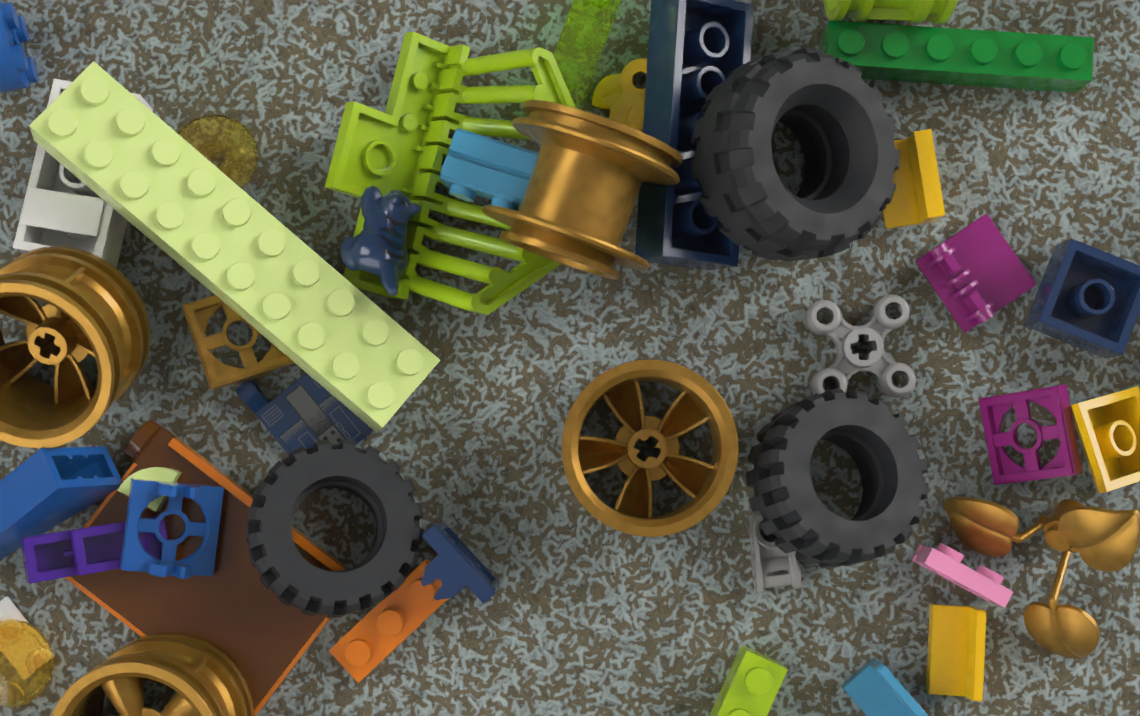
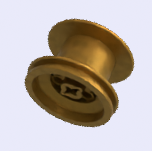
(583, 187)

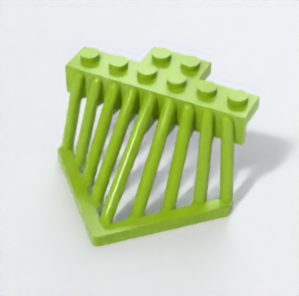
(406, 154)

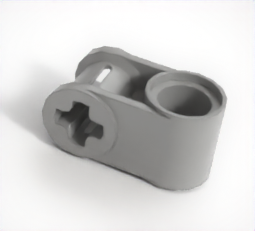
(769, 558)

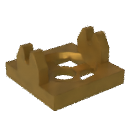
(217, 373)

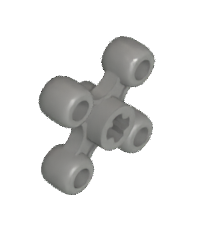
(873, 333)

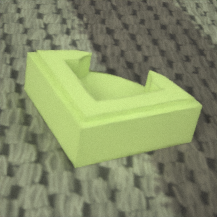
(152, 473)

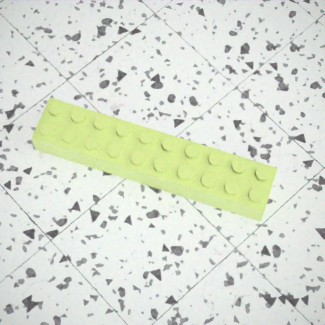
(233, 246)

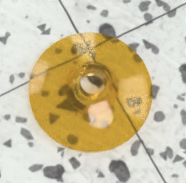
(224, 138)

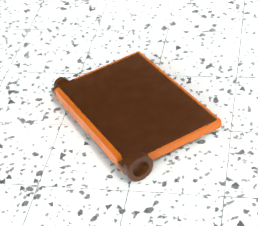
(222, 609)

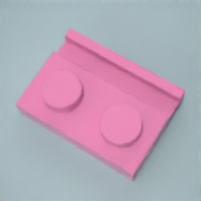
(948, 565)

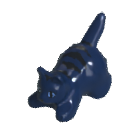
(382, 241)

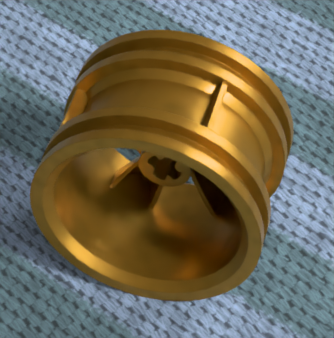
(87, 312)
(693, 407)
(197, 670)

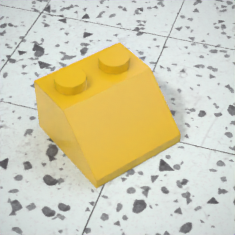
(1111, 438)

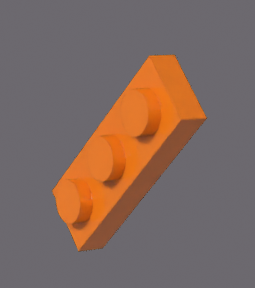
(387, 624)

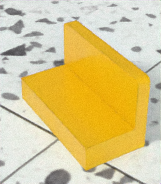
(917, 183)
(956, 651)

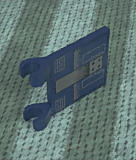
(304, 414)

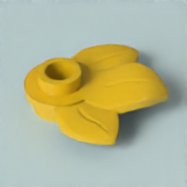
(622, 96)

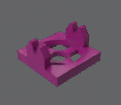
(1003, 467)

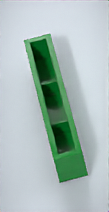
(962, 56)

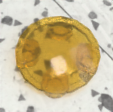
(24, 663)

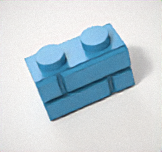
(487, 169)

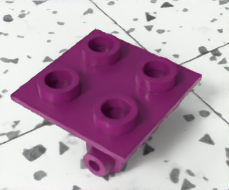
(975, 273)

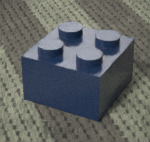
(1087, 299)

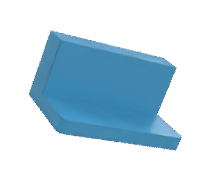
(880, 693)

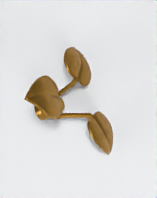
(1100, 535)

